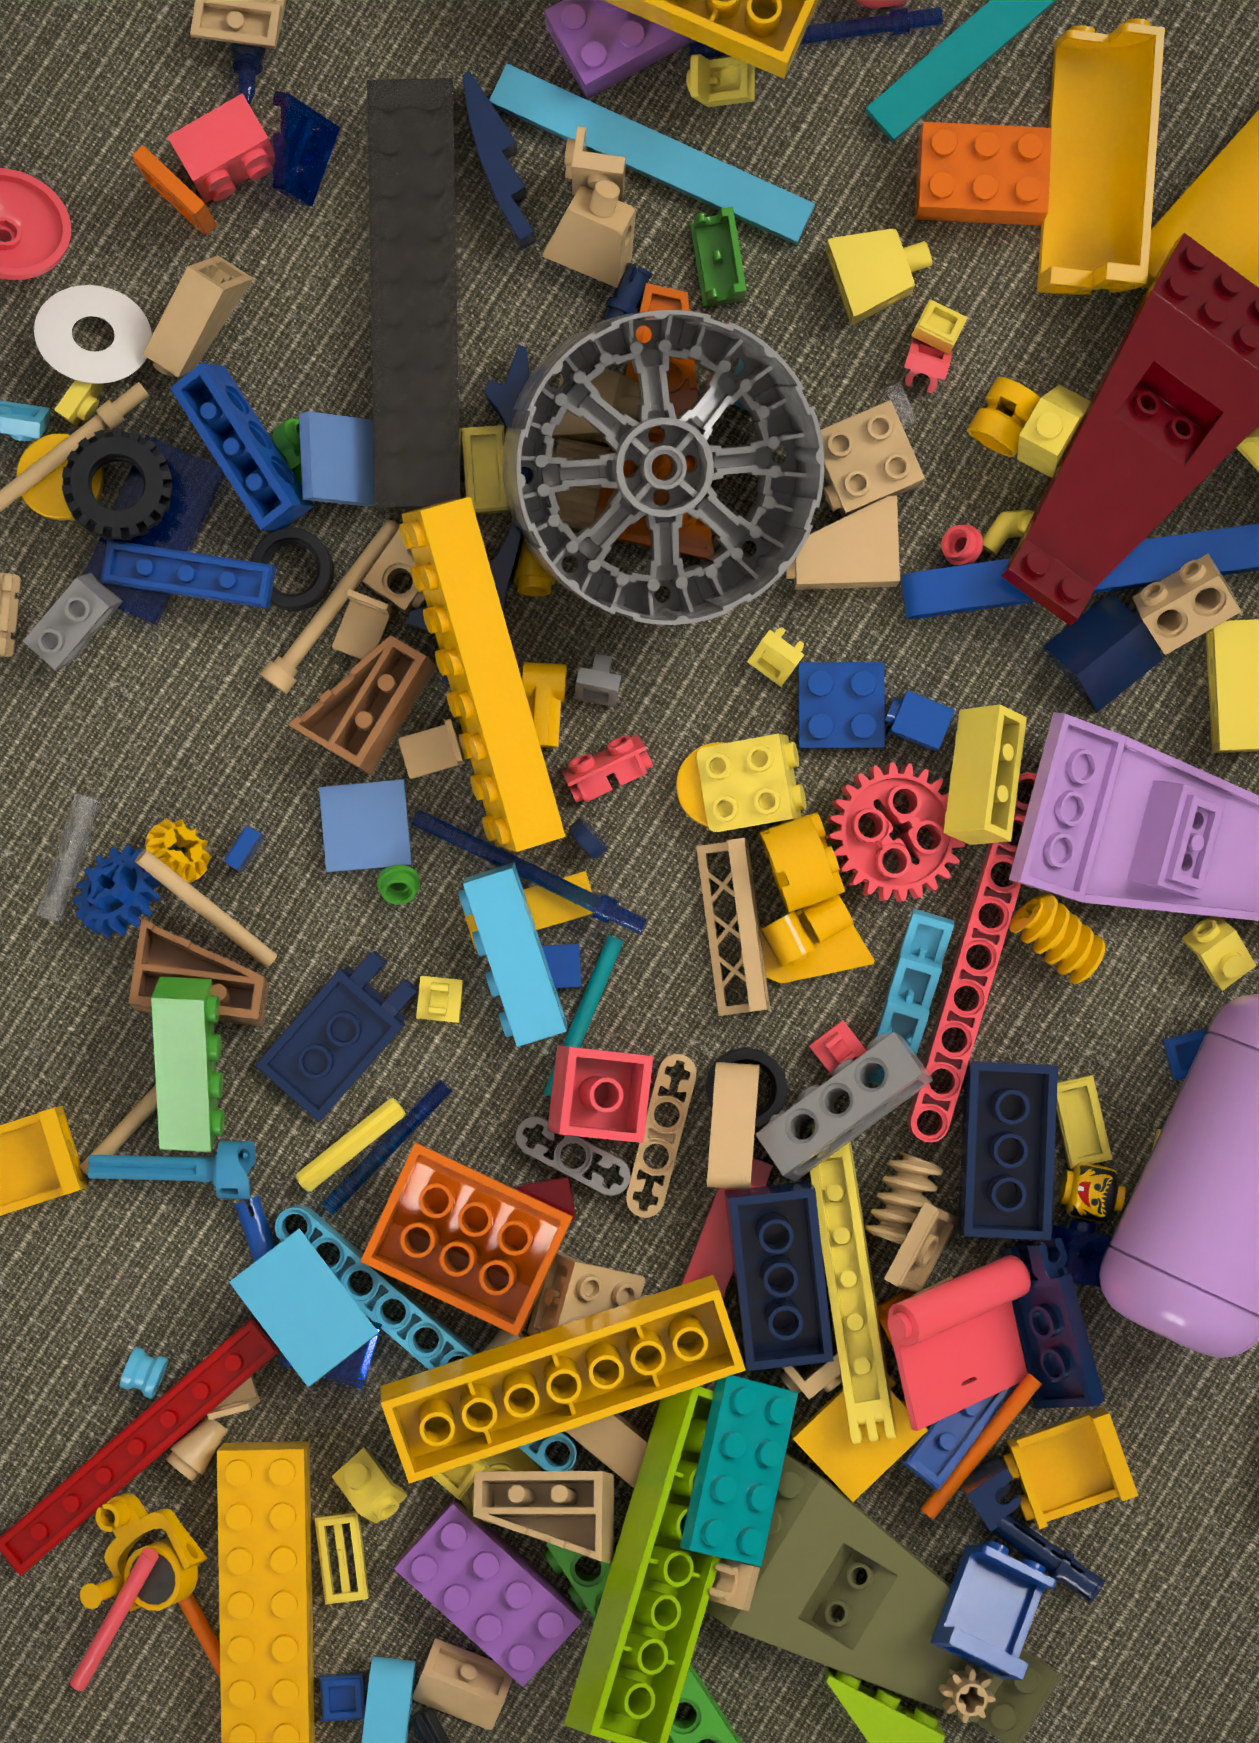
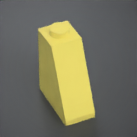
(1051, 429)

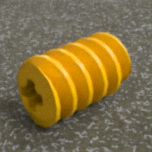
(1060, 935)

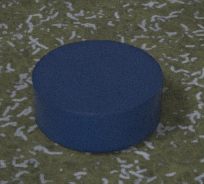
(587, 838)

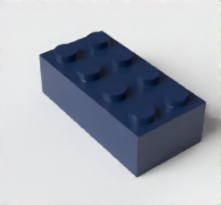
(1008, 1150)
(779, 1276)

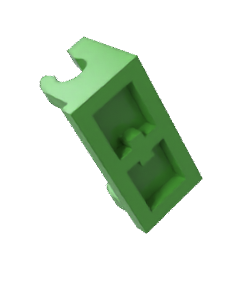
(718, 258)

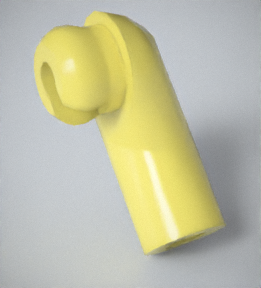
(1007, 525)

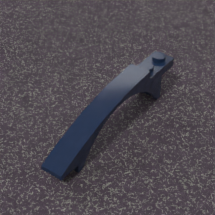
(503, 566)

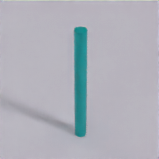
(590, 998)

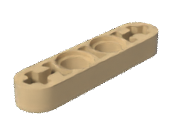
(665, 1136)

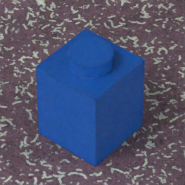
(919, 720)

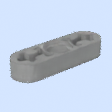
(597, 1179)

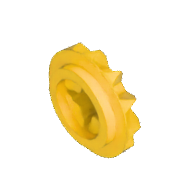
(165, 835)

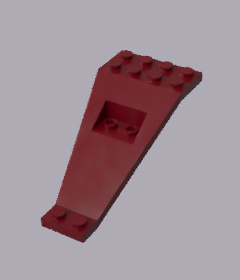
(1154, 430)

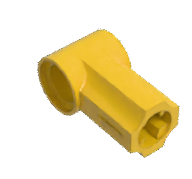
(545, 691)

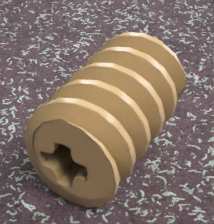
(904, 1197)

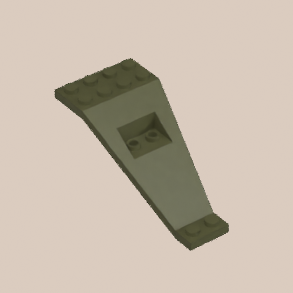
(812, 1568)

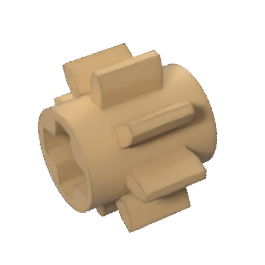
(973, 1702)

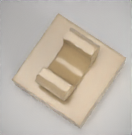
(734, 1584)

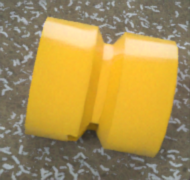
(993, 426)

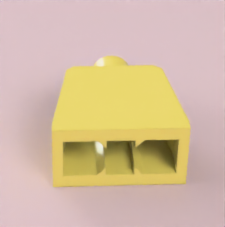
(874, 270)

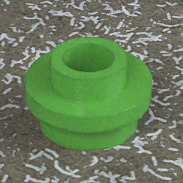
(398, 884)

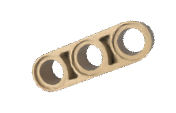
(733, 1126)

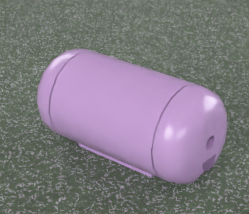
(1191, 1228)

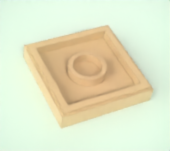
(921, 1248)

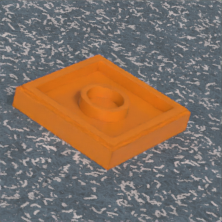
(174, 190)

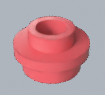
(954, 541)

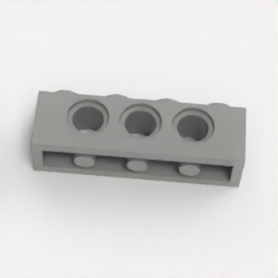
(867, 1105)

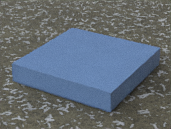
(337, 458)
(365, 825)

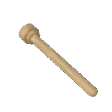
(283, 670)

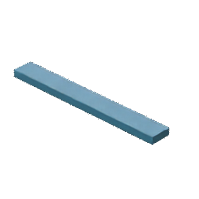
(652, 154)

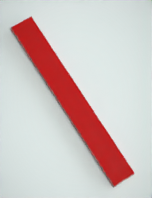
(137, 1446)

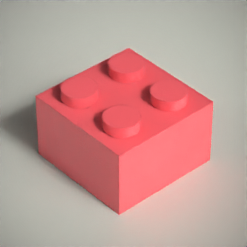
(224, 149)
(600, 1094)

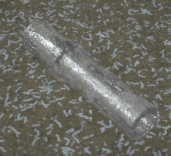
(68, 858)

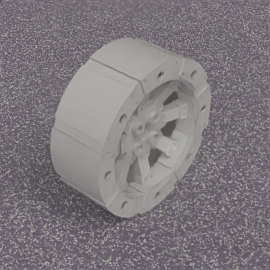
(785, 490)

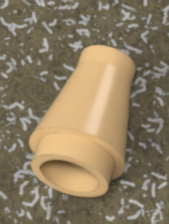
(196, 1448)

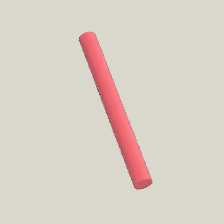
(114, 1619)

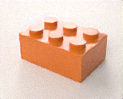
(983, 173)

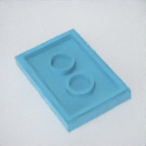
(303, 1307)

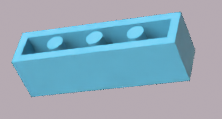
(514, 954)

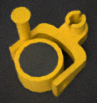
(174, 1571)

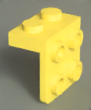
(750, 782)

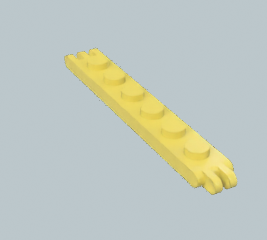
(852, 1297)

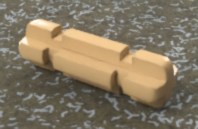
(9, 586)

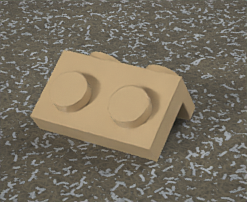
(589, 167)

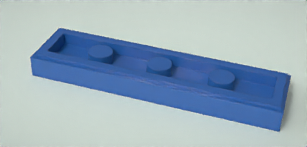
(188, 574)

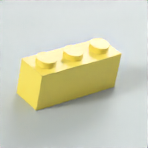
(1234, 685)
(985, 775)

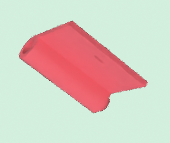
(957, 1335)

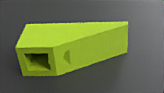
(881, 1715)

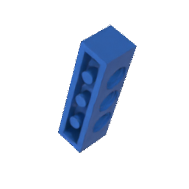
(241, 446)

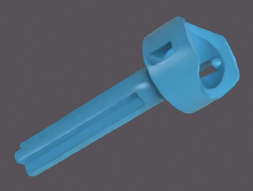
(226, 1169)

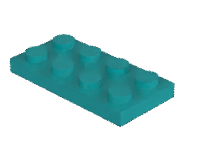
(739, 1470)

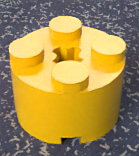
(802, 862)

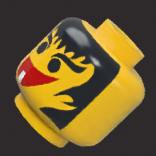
(1091, 1192)

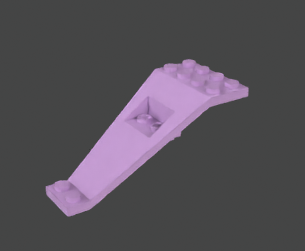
(1137, 828)

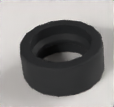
(325, 569)
(773, 1070)

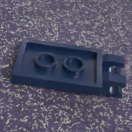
(336, 1037)
(1054, 1329)

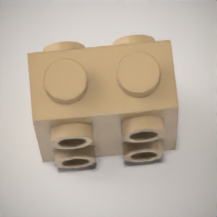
(868, 460)

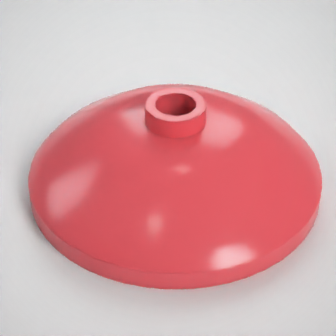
(32, 225)

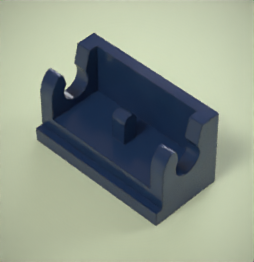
(986, 1487)

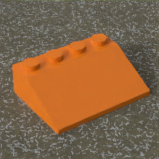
(467, 1239)

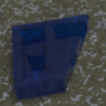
(301, 149)

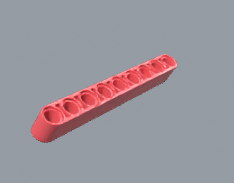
(978, 980)

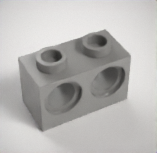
(72, 621)

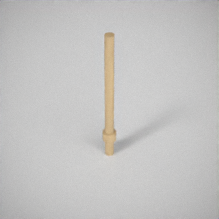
(109, 416)

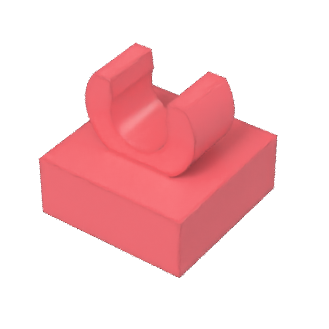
(926, 360)
(837, 1046)

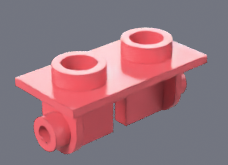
(619, 758)

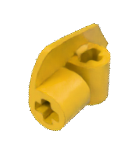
(813, 943)

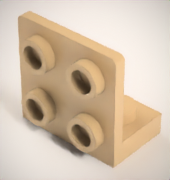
(581, 1290)

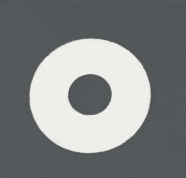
(58, 348)

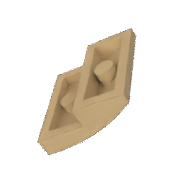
(239, 21)

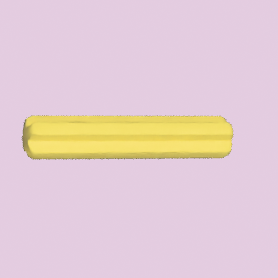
(350, 1145)

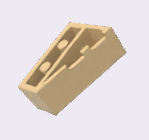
(553, 1506)

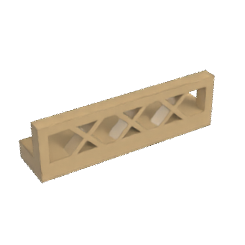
(748, 924)

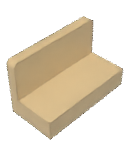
(462, 1684)

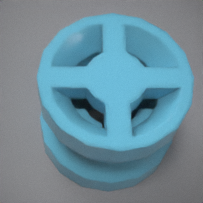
(143, 1372)

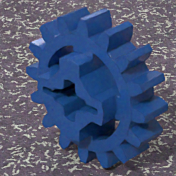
(115, 893)

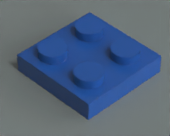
(841, 705)

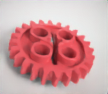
(865, 854)

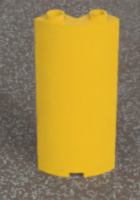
(1101, 159)
(1218, 209)

